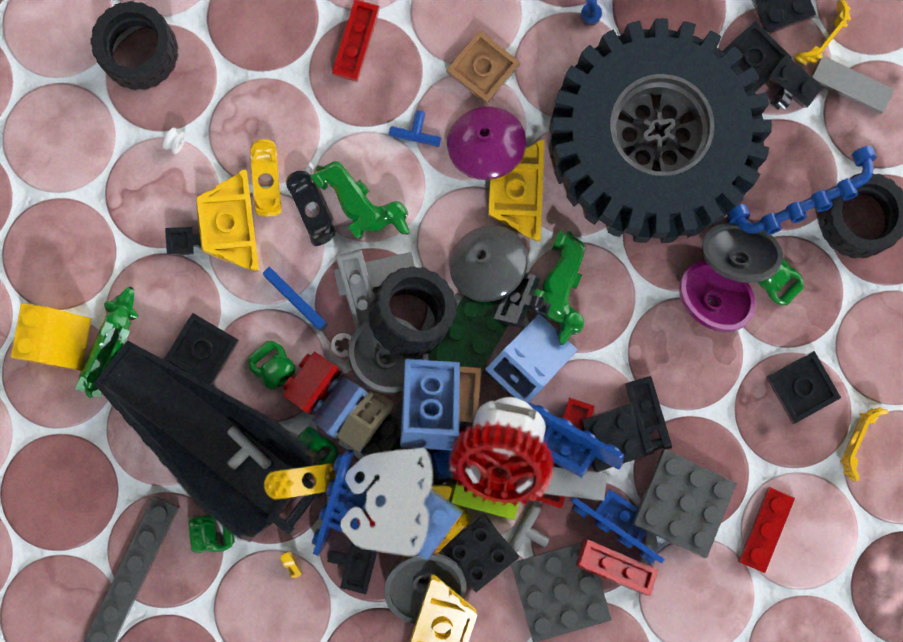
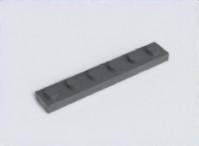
(132, 571)

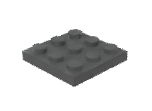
(684, 503)
(559, 594)

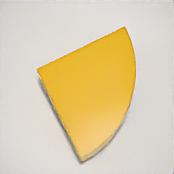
(290, 562)

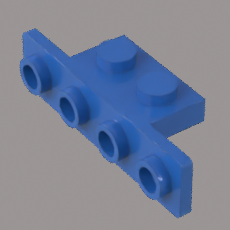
(575, 448)
(339, 503)
(617, 515)

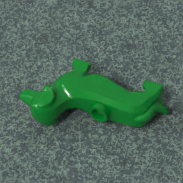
(356, 203)
(559, 284)
(108, 340)

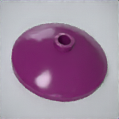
(490, 155)
(716, 300)

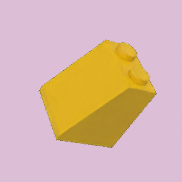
(51, 337)

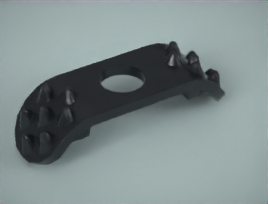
(304, 192)

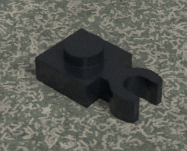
(181, 241)

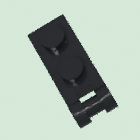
(648, 414)

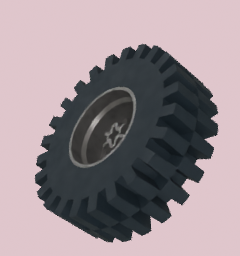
(689, 79)

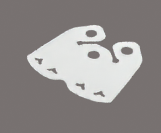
(404, 501)

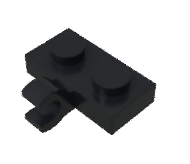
(793, 84)
(515, 305)
(357, 565)

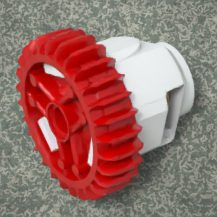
(503, 454)

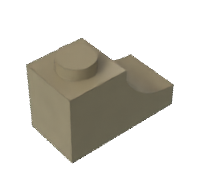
(365, 420)

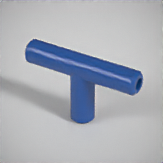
(415, 133)

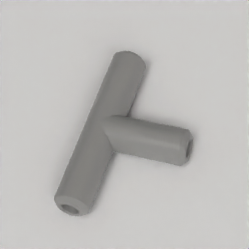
(247, 449)
(526, 531)

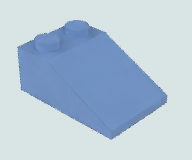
(339, 404)
(430, 404)
(441, 519)

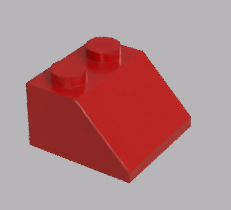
(311, 382)

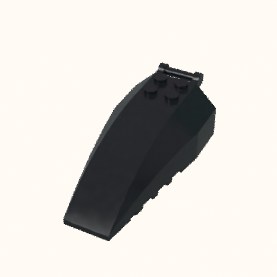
(188, 432)

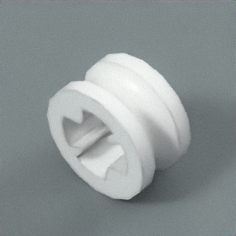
(174, 141)
(340, 337)

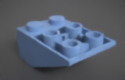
(530, 360)

